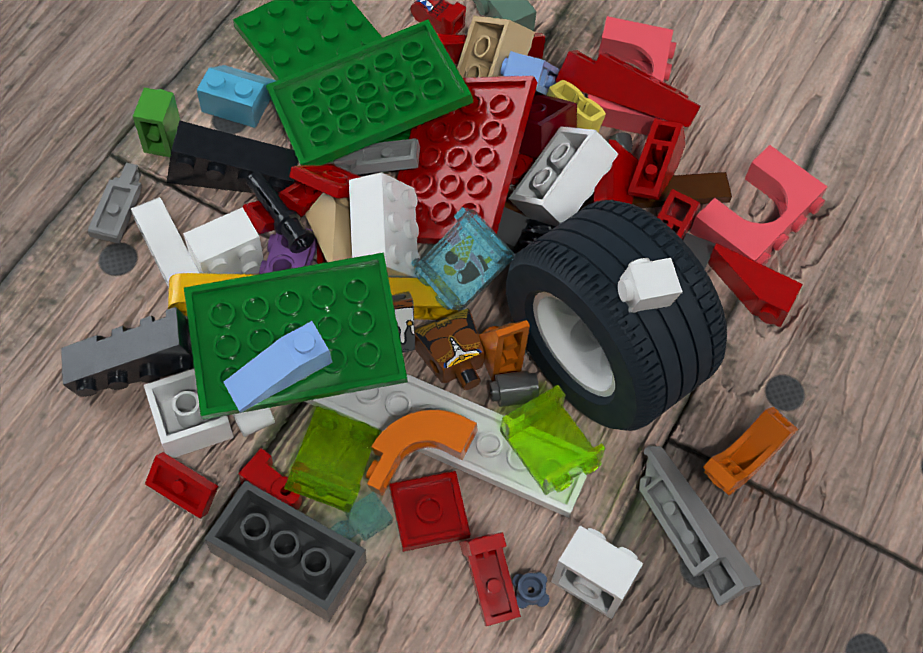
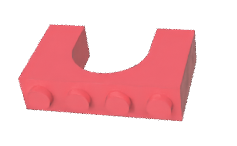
(646, 48)
(789, 187)

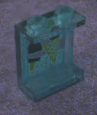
(463, 261)

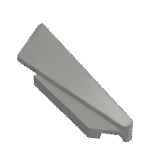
(694, 529)

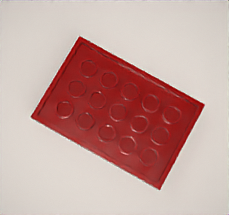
(470, 155)

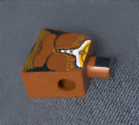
(452, 349)

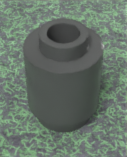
(514, 388)

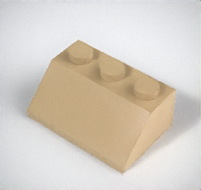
(490, 43)

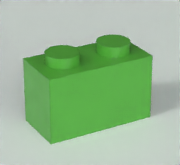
(156, 121)

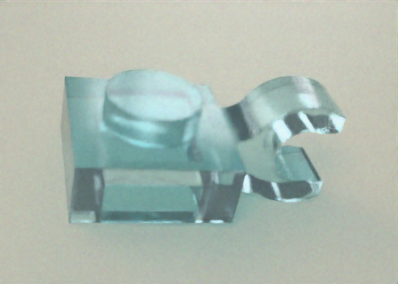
(365, 518)

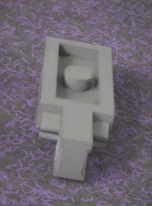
(382, 157)
(115, 205)

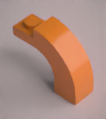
(418, 431)
(750, 452)

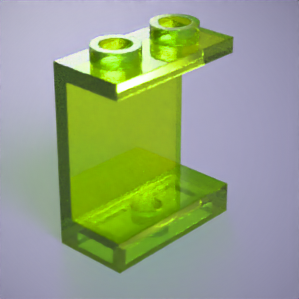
(550, 442)
(332, 459)

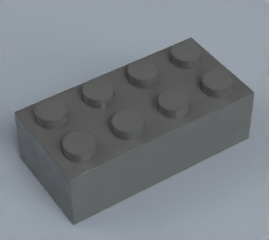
(286, 550)

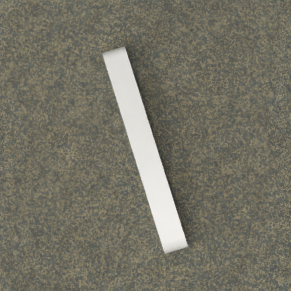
(172, 259)

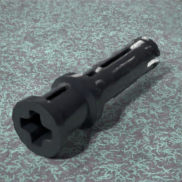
(285, 221)

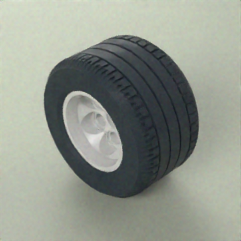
(611, 361)

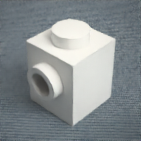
(649, 284)

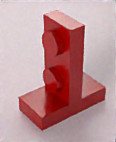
(491, 578)

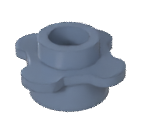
(538, 583)

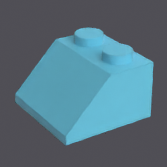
(234, 94)

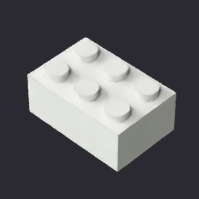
(563, 175)
(384, 222)

